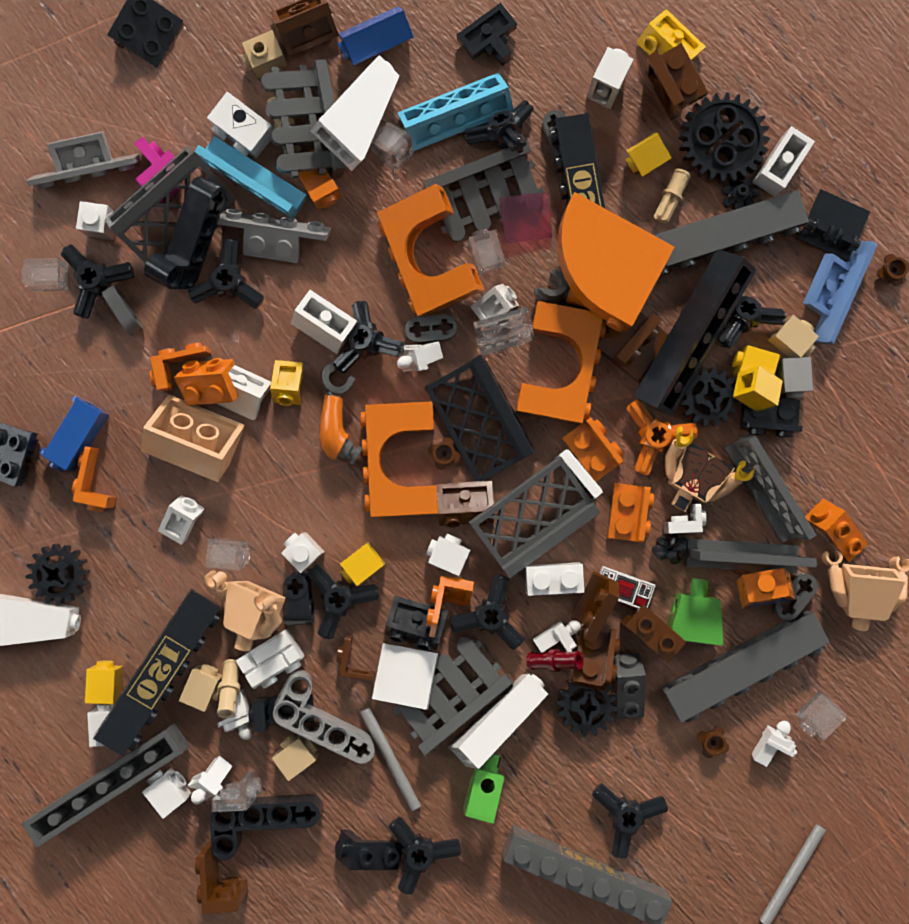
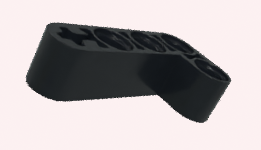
(190, 238)
(268, 820)

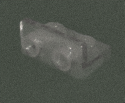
(504, 331)
(238, 795)

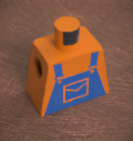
(765, 588)

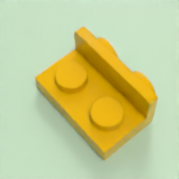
(666, 33)

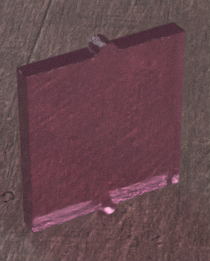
(526, 217)

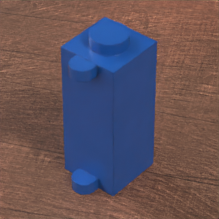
(375, 35)
(74, 434)

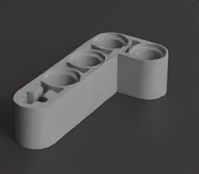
(326, 724)

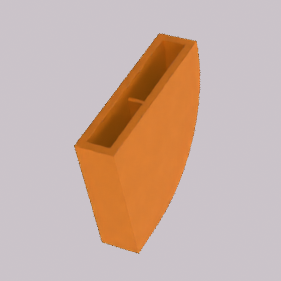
(609, 261)

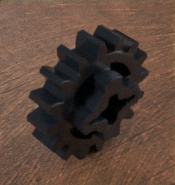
(710, 407)
(45, 574)
(585, 717)

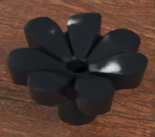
(739, 194)
(670, 548)

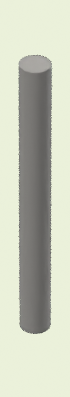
(390, 758)
(792, 874)

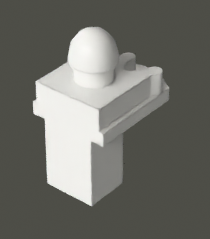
(418, 356)
(558, 633)
(240, 719)
(774, 740)
(208, 782)

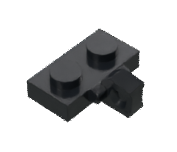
(489, 35)

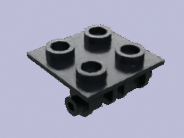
(145, 29)
(834, 225)
(13, 452)

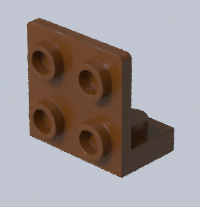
(213, 894)

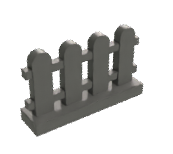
(309, 107)
(494, 180)
(463, 687)

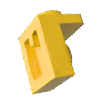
(287, 382)

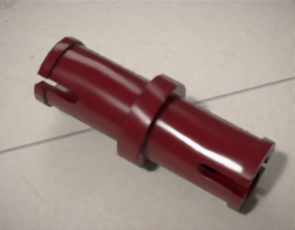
(555, 660)

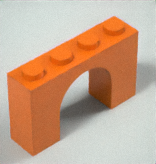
(402, 226)
(582, 331)
(382, 424)

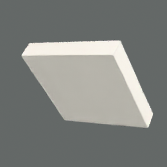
(405, 676)

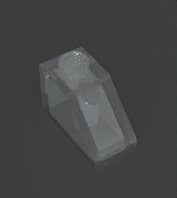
(392, 145)

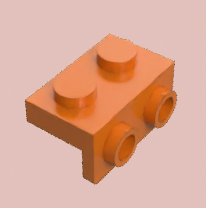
(207, 382)

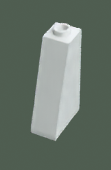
(354, 117)
(34, 620)
(498, 721)

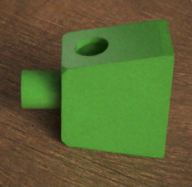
(697, 615)
(483, 802)

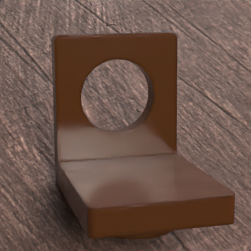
(343, 657)

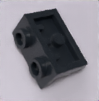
(780, 419)
(408, 624)

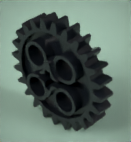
(740, 156)

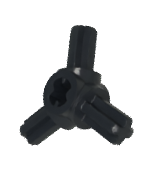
(502, 129)
(84, 273)
(236, 288)
(748, 314)
(366, 340)
(332, 610)
(500, 625)
(624, 827)
(414, 864)

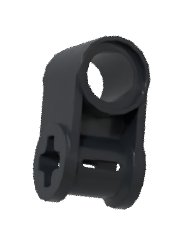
(298, 605)

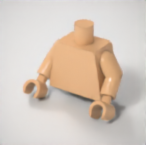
(867, 591)
(247, 608)

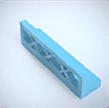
(457, 113)
(252, 177)

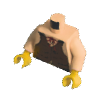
(699, 473)

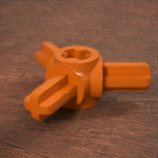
(651, 448)

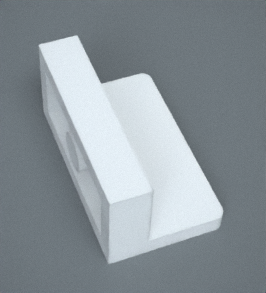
(250, 391)

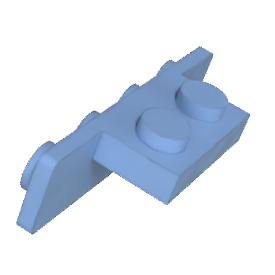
(835, 289)

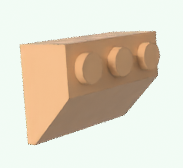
(191, 437)

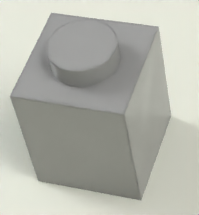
(795, 376)

